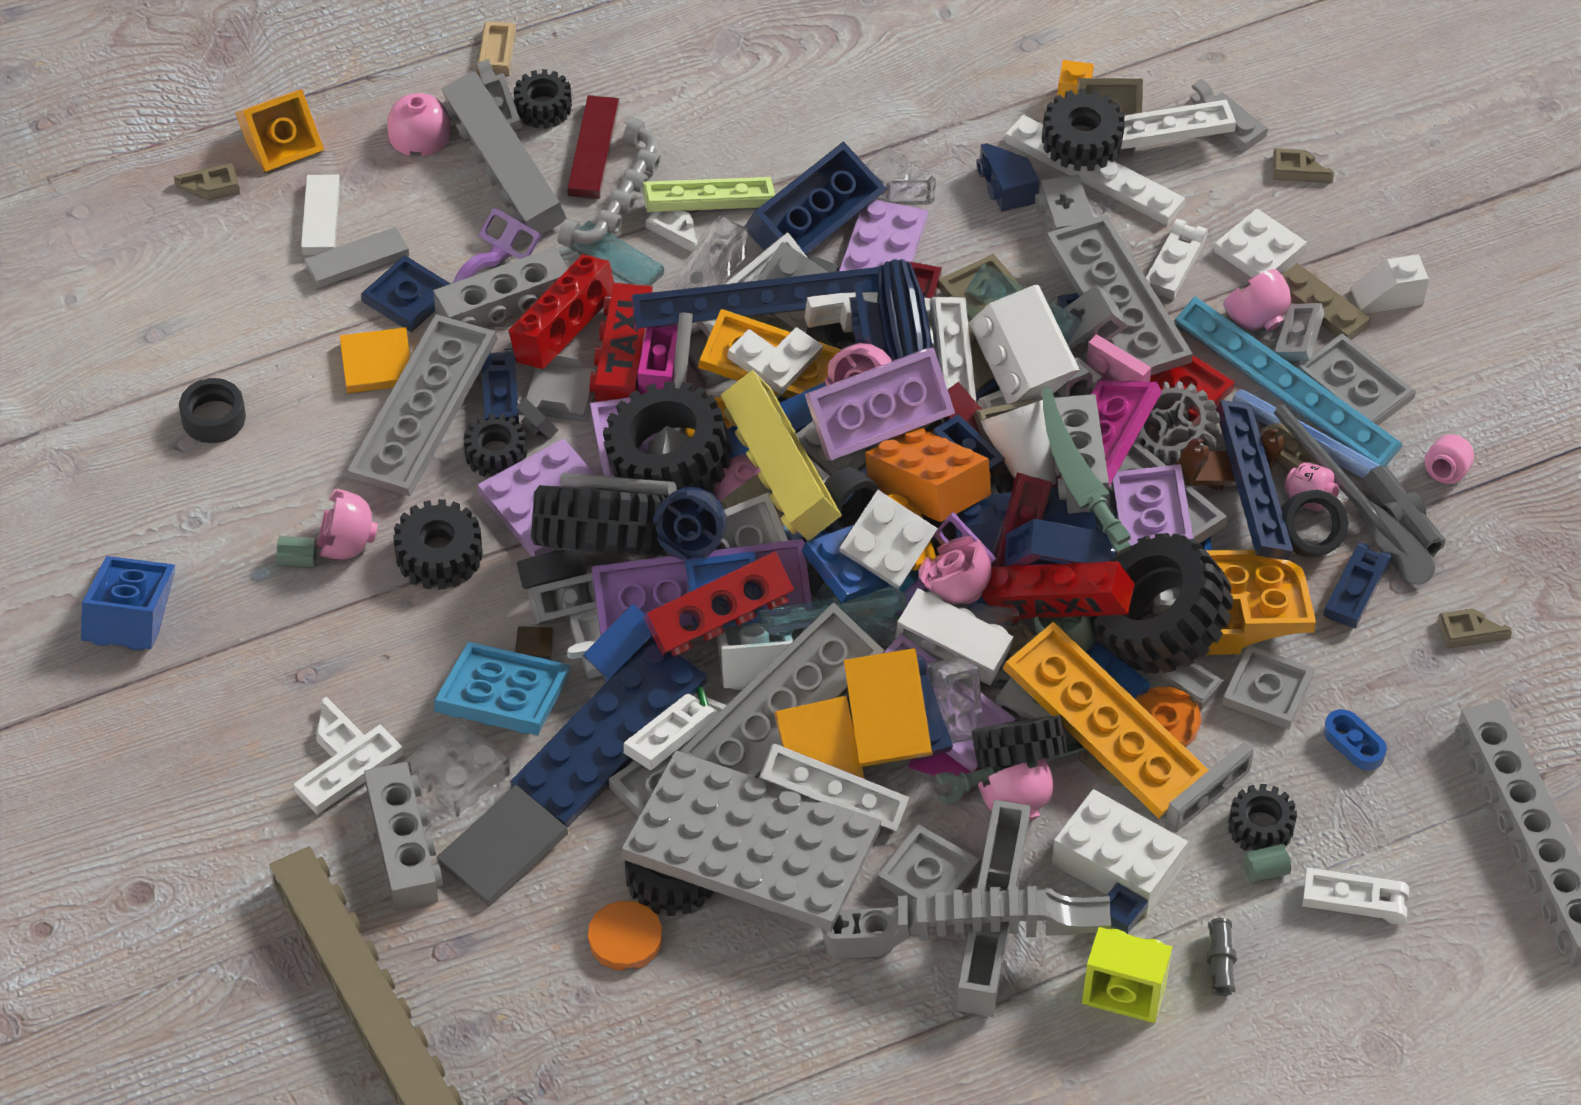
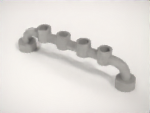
(621, 199)

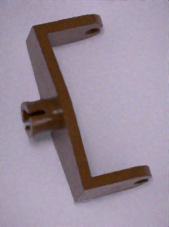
(1214, 467)

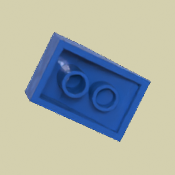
(126, 603)

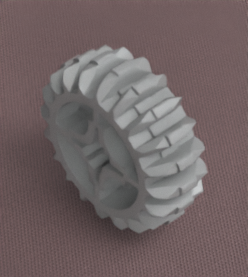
(1180, 402)

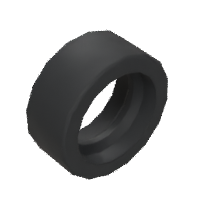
(218, 429)
(841, 486)
(1338, 517)
(551, 567)

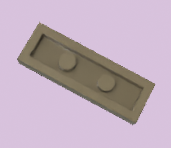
(1339, 314)

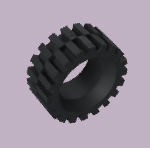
(691, 465)

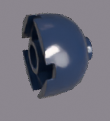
(690, 523)

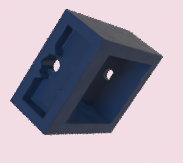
(1055, 543)

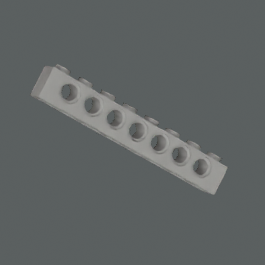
(1536, 812)

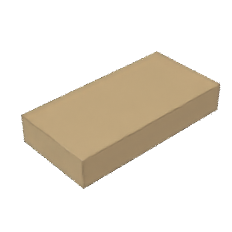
(498, 46)

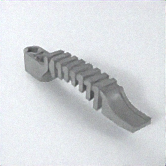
(1063, 916)

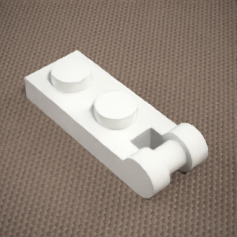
(1176, 259)
(668, 731)
(1355, 894)

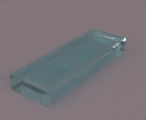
(624, 259)

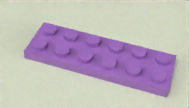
(664, 579)

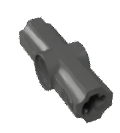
(1403, 506)

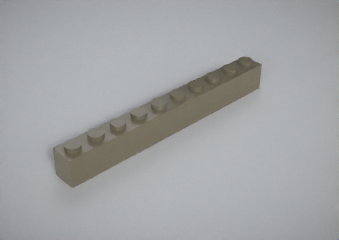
(359, 983)

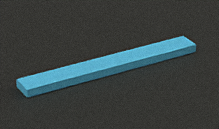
(1287, 382)

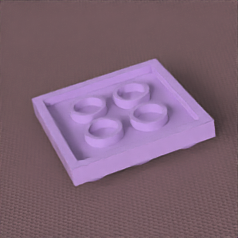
(512, 490)

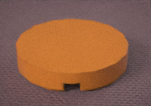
(1173, 711)
(625, 935)

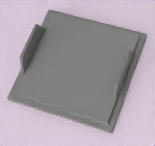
(561, 389)

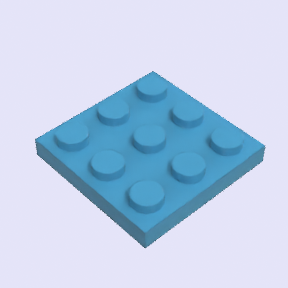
(502, 688)

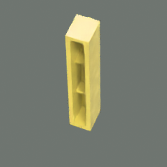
(780, 457)

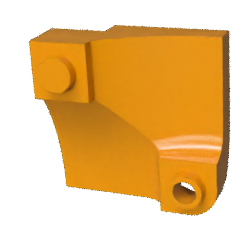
(1267, 600)

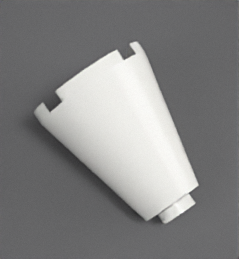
(1023, 441)

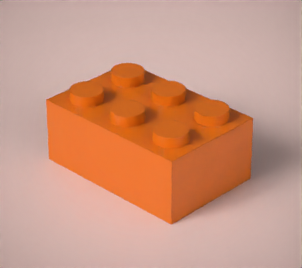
(929, 472)

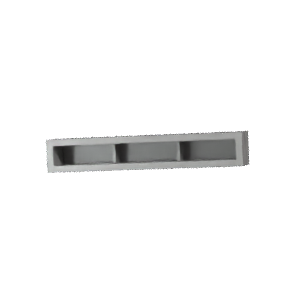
(503, 154)
(987, 949)

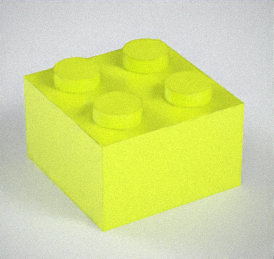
(1126, 974)

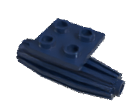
(898, 318)

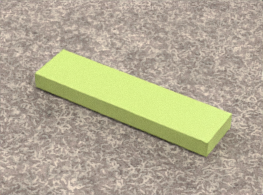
(707, 194)

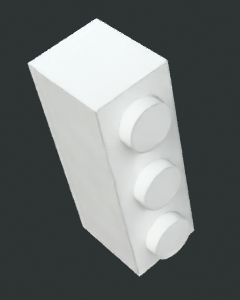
(953, 633)

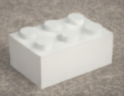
(1116, 845)

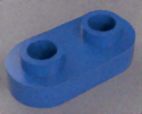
(1357, 740)

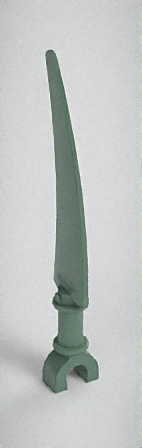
(1079, 477)
(966, 781)

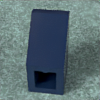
(1008, 177)

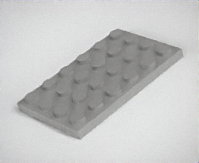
(751, 840)

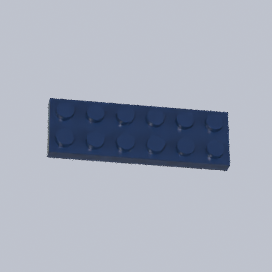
(591, 744)

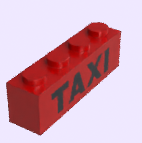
(621, 346)
(1061, 589)

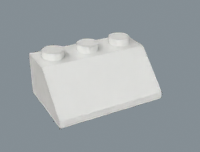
(1023, 345)

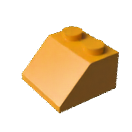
(280, 130)

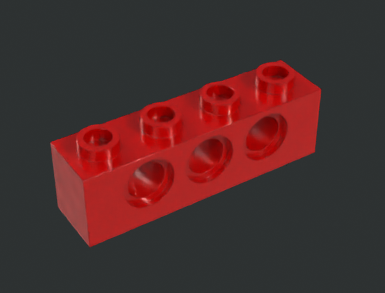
(561, 311)
(764, 572)

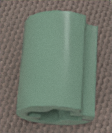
(297, 551)
(1267, 863)

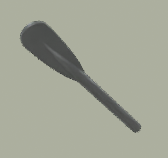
(1407, 553)

